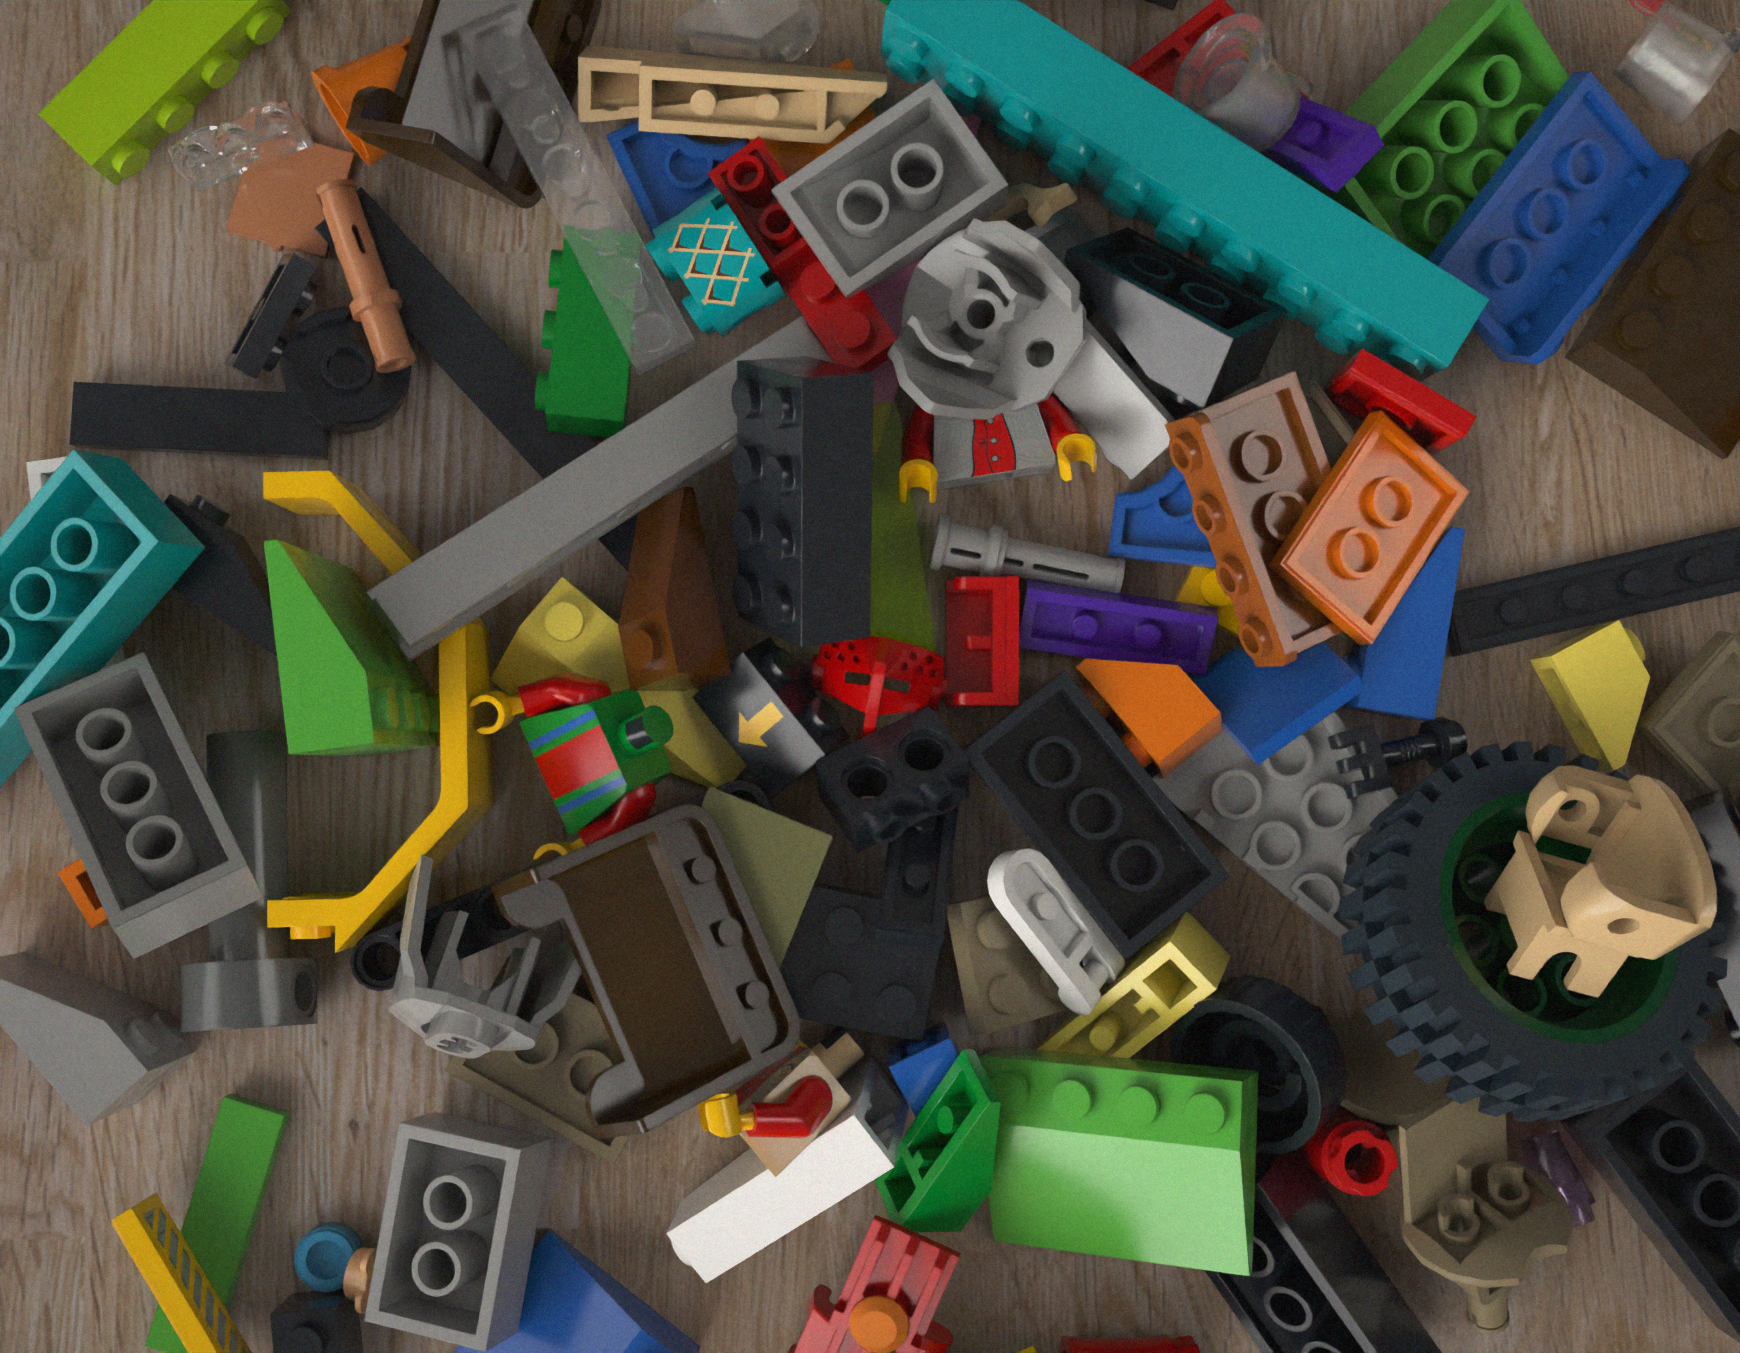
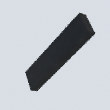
(192, 421)

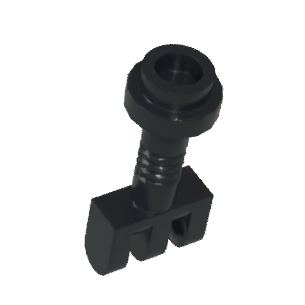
(1436, 743)

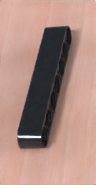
(481, 926)

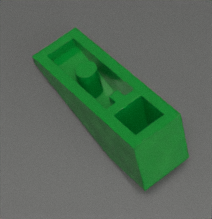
(946, 1153)

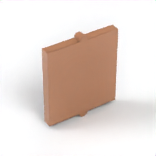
(280, 202)

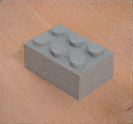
(458, 1230)

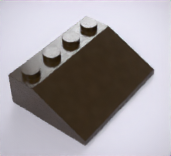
(1674, 309)

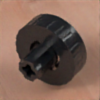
(1281, 1040)

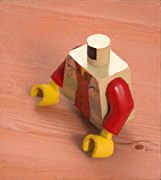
(786, 1102)

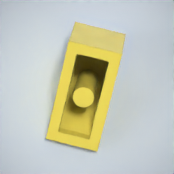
(1597, 689)

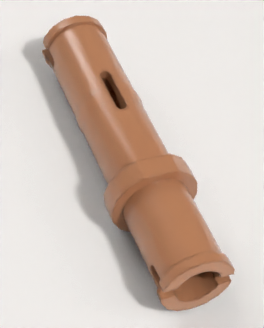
(373, 300)

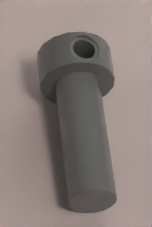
(248, 965)

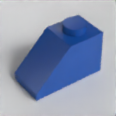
(922, 1065)

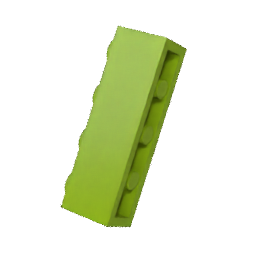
(156, 77)

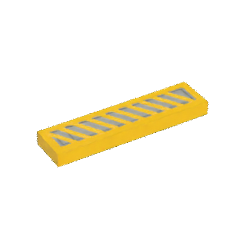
(177, 1279)

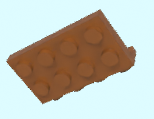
(1250, 479)

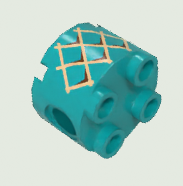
(716, 264)

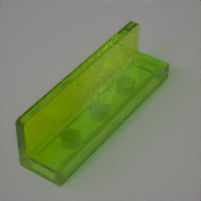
(897, 572)

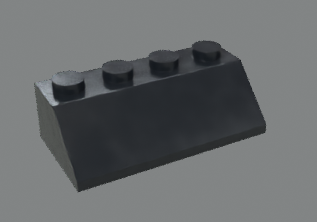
(1314, 1275)

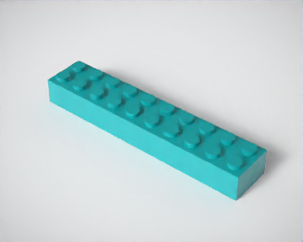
(1184, 179)

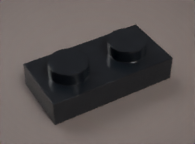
(285, 294)

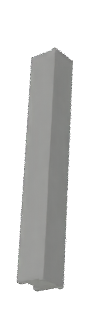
(571, 506)

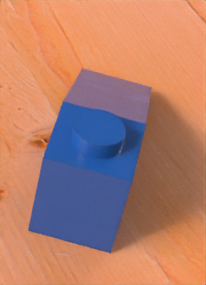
(1408, 654)

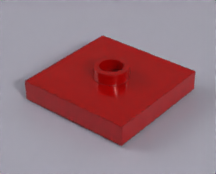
(1372, 385)

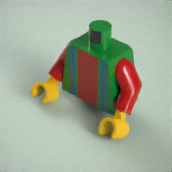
(593, 750)

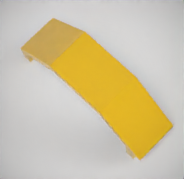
(464, 752)

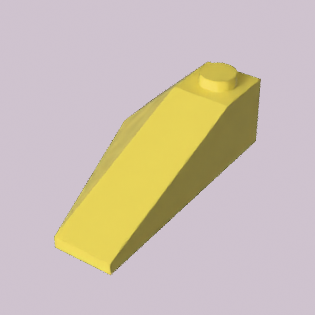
(580, 637)

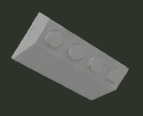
(1104, 380)

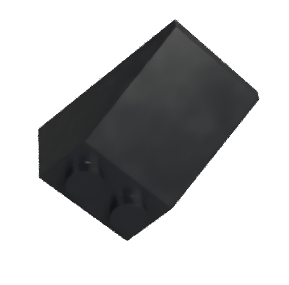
(1177, 317)

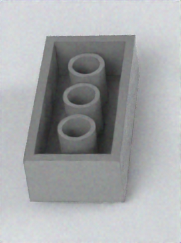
(137, 805)

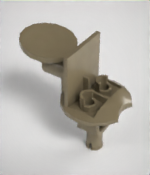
(1462, 1199)

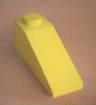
(1148, 995)

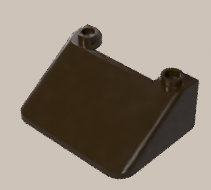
(442, 108)
(666, 962)

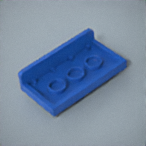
(1558, 220)

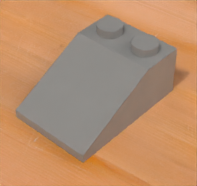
(892, 190)
(86, 1037)

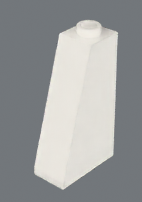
(750, 1208)

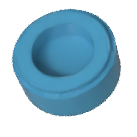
(324, 1255)

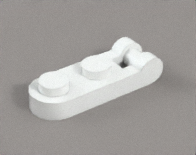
(1054, 926)

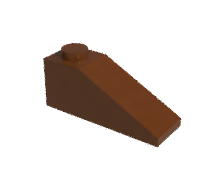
(669, 601)

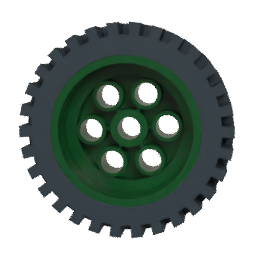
(1445, 956)

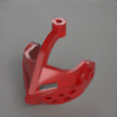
(880, 659)

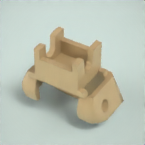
(1635, 896)

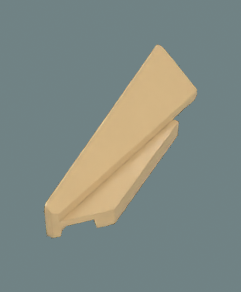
(722, 94)

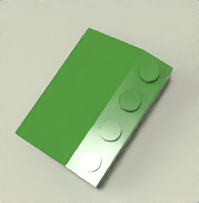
(1449, 118)
(338, 666)
(1125, 1158)

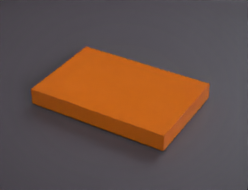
(1369, 528)

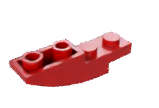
(847, 328)

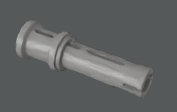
(995, 553)

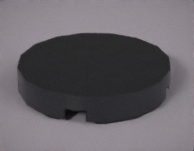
(334, 375)

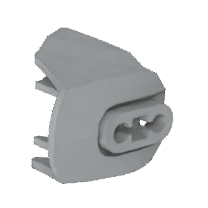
(948, 352)
(464, 1018)

